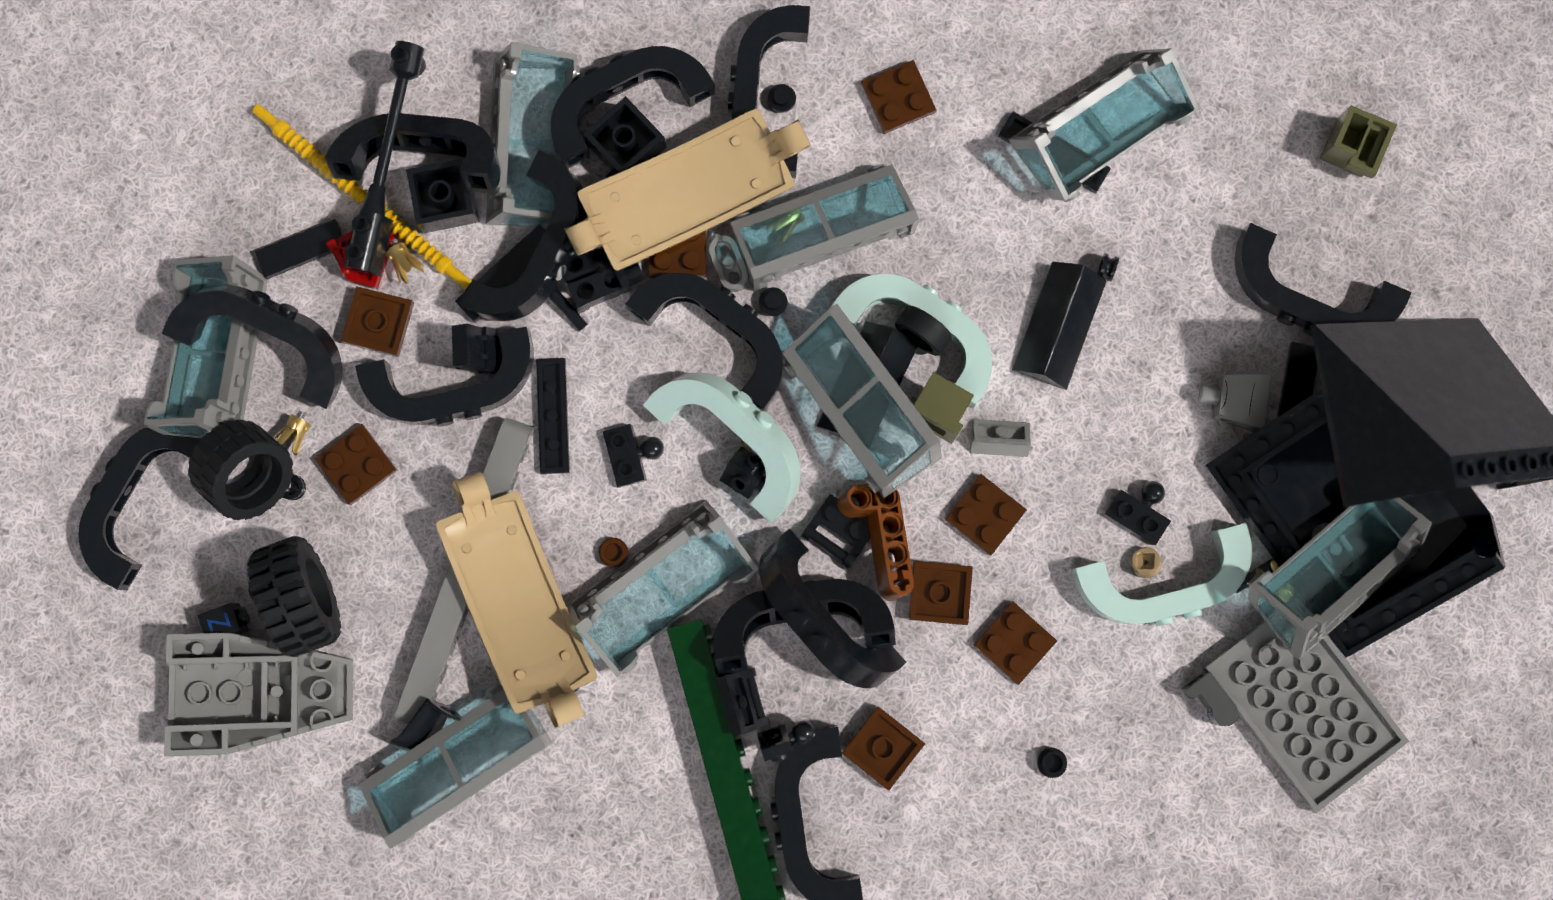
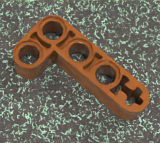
(882, 541)

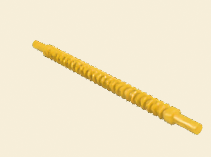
(282, 129)

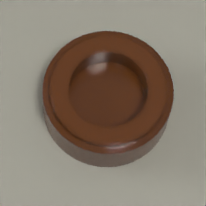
(613, 552)

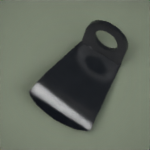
(424, 724)

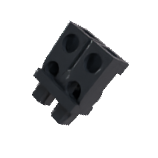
(594, 279)

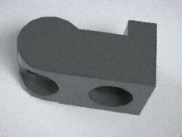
(1219, 705)

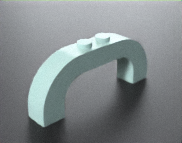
(904, 292)
(747, 422)
(1232, 566)

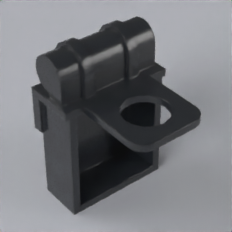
(476, 348)

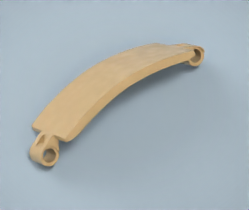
(687, 189)
(515, 601)

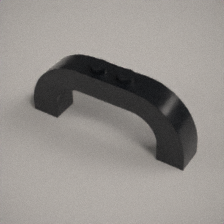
(770, 28)
(616, 77)
(419, 133)
(550, 256)
(673, 288)
(1293, 307)
(275, 319)
(470, 402)
(110, 497)
(835, 595)
(813, 622)
(788, 811)

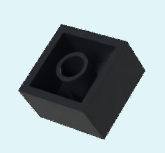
(624, 137)
(441, 197)

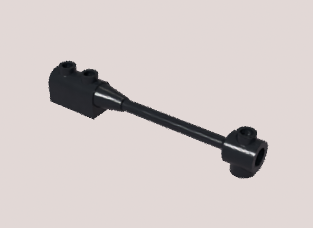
(370, 226)

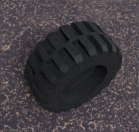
(293, 596)

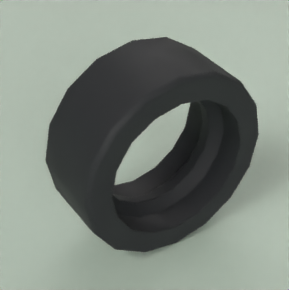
(923, 330)

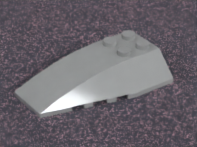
(245, 693)

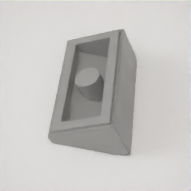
(1000, 438)

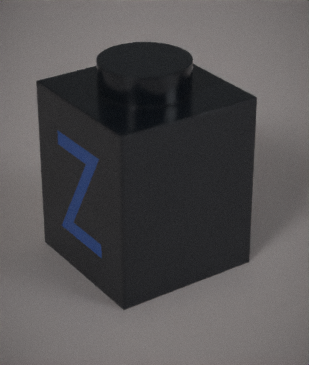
(225, 619)

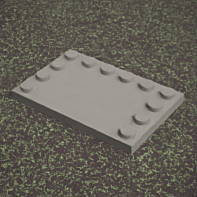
(1307, 713)

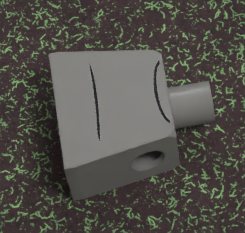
(1239, 399)

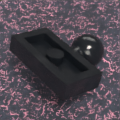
(626, 454)
(1139, 515)
(776, 742)

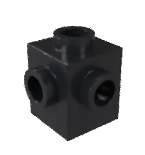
(744, 473)

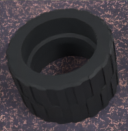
(222, 451)

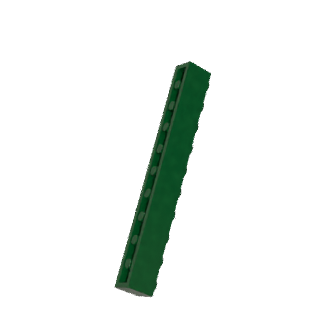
(724, 764)

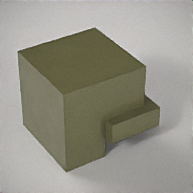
(1358, 142)
(942, 406)

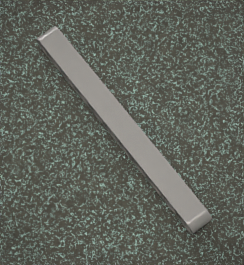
(450, 607)

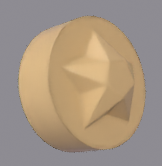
(1146, 562)

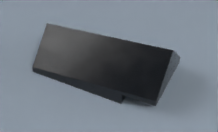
(1060, 323)
(892, 350)

